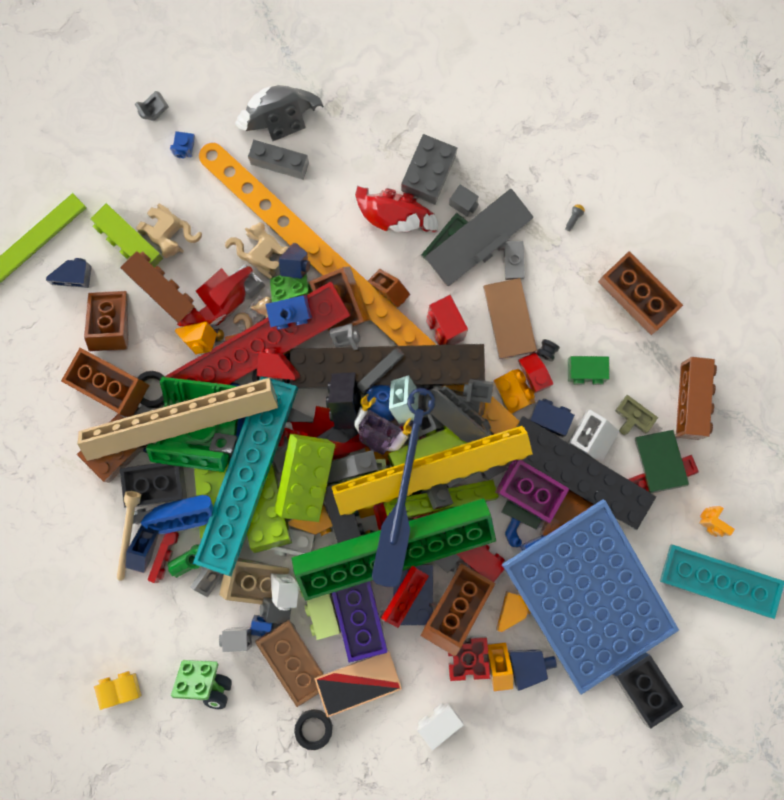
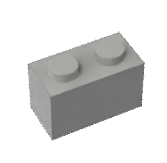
(236, 639)

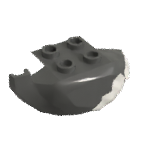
(278, 110)

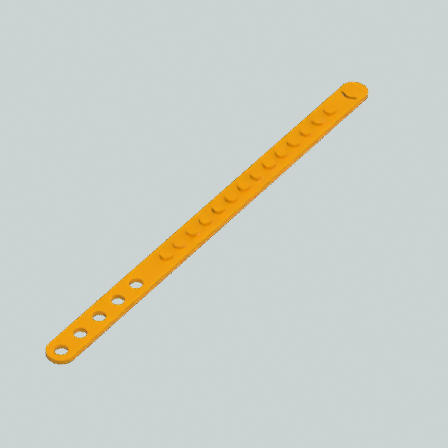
(326, 260)

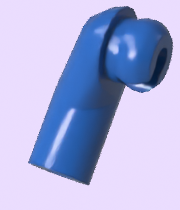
(511, 533)

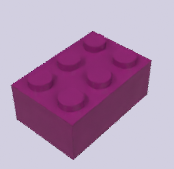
(532, 490)

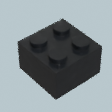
(343, 400)

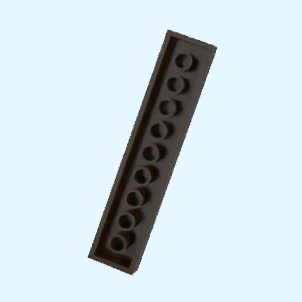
(423, 363)

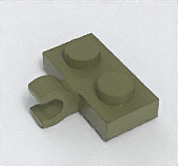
(635, 415)

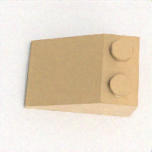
(250, 581)

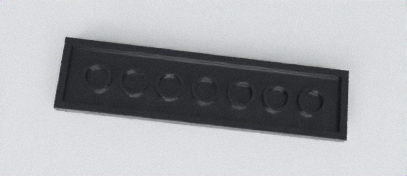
(586, 475)

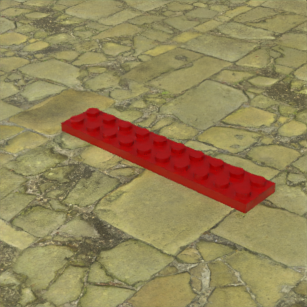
(240, 353)

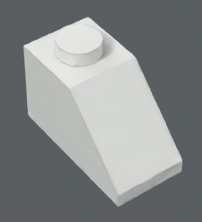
(284, 591)

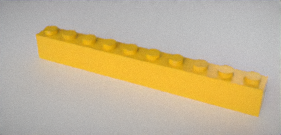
(433, 470)

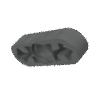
(380, 370)

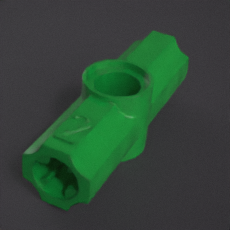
(183, 562)

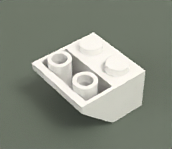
(594, 435)

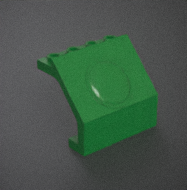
(193, 447)

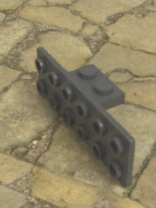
(479, 237)

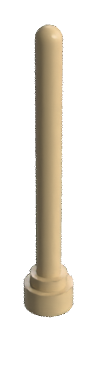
(131, 500)

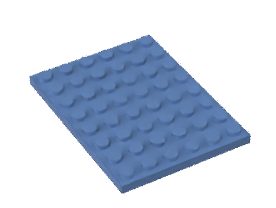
(591, 596)

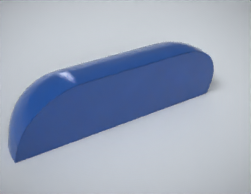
(179, 515)

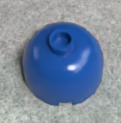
(381, 406)

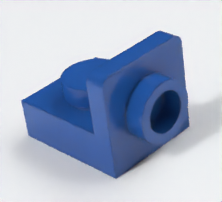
(182, 144)
(259, 626)

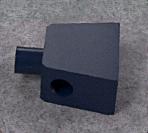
(530, 667)

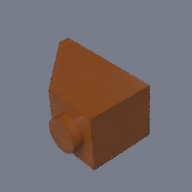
(389, 287)

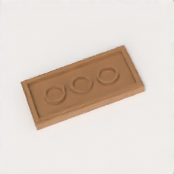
(510, 318)
(291, 662)

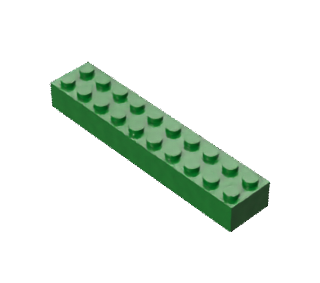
(429, 540)

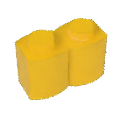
(118, 690)

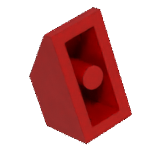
(275, 365)
(535, 373)

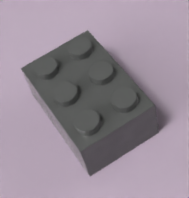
(429, 169)

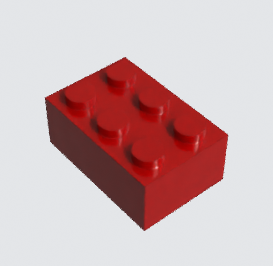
(446, 322)

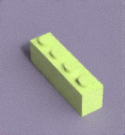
(322, 616)

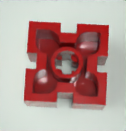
(477, 667)

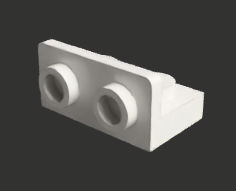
(301, 543)

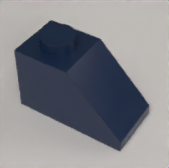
(294, 262)
(71, 273)
(141, 549)

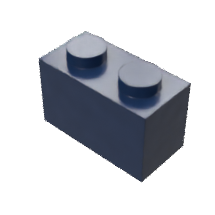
(551, 417)

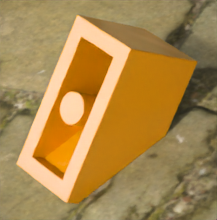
(198, 337)
(322, 527)
(512, 611)
(500, 667)

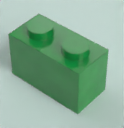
(588, 369)

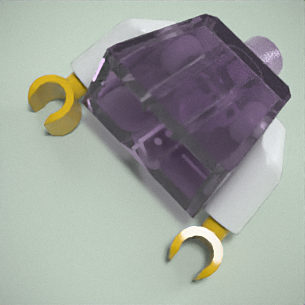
(378, 432)

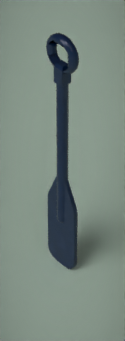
(396, 527)

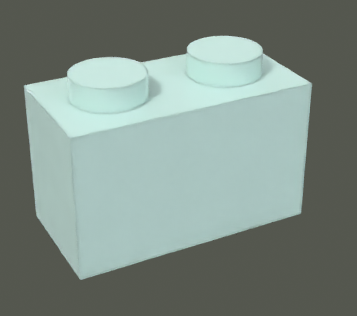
(399, 394)

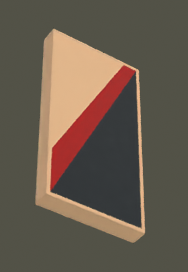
(357, 684)

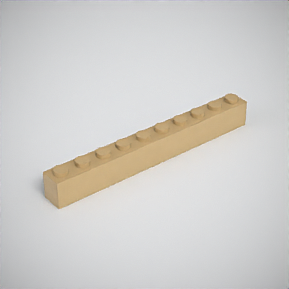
(177, 419)

